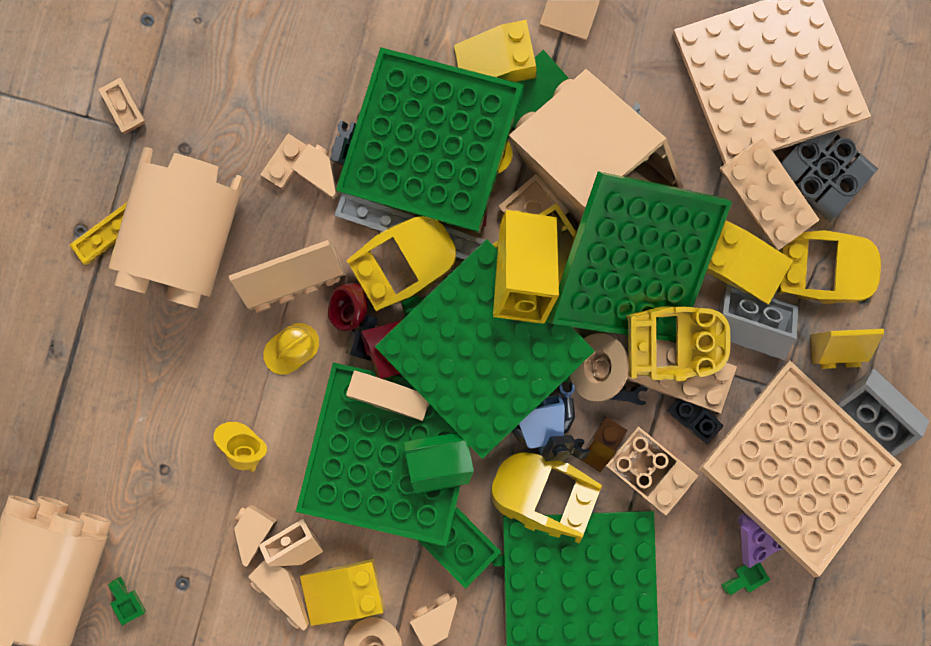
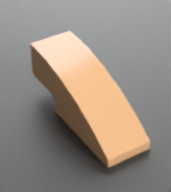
(387, 396)

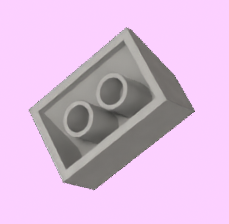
(759, 325)
(884, 412)

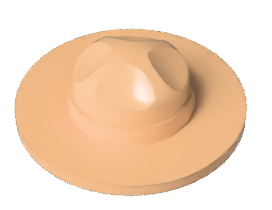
(604, 371)
(373, 632)

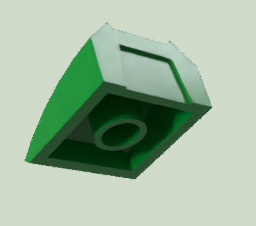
(438, 463)

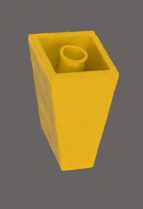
(526, 267)

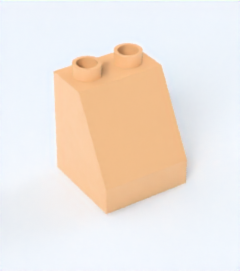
(590, 132)

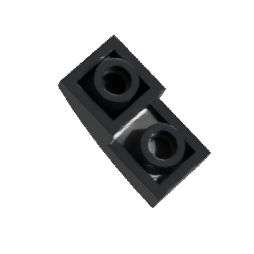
(695, 419)

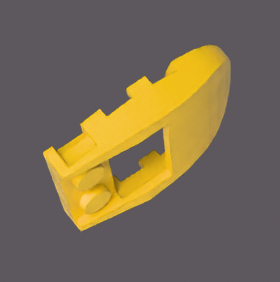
(426, 249)
(855, 268)
(700, 343)
(520, 485)

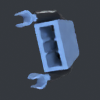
(549, 418)

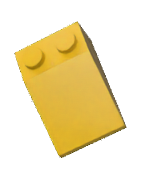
(499, 52)
(748, 263)
(844, 347)
(343, 593)

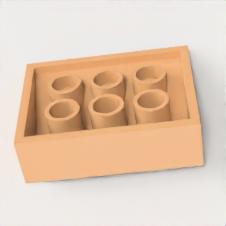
(288, 276)

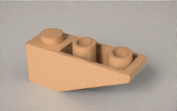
(282, 590)

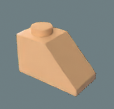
(317, 169)
(251, 531)
(291, 546)

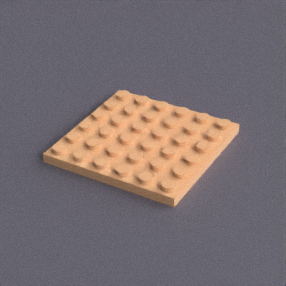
(771, 75)
(801, 468)

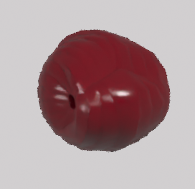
(347, 306)

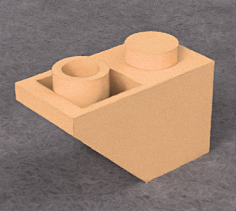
(435, 622)

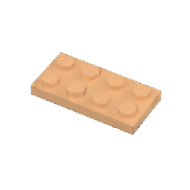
(769, 193)
(705, 392)

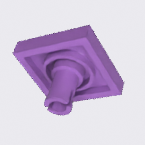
(755, 542)

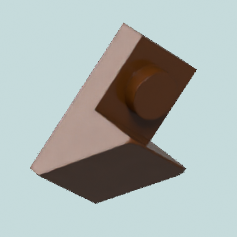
(604, 444)

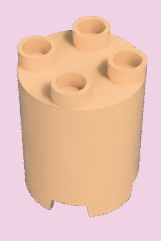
(174, 228)
(46, 569)

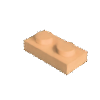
(122, 106)
(279, 167)

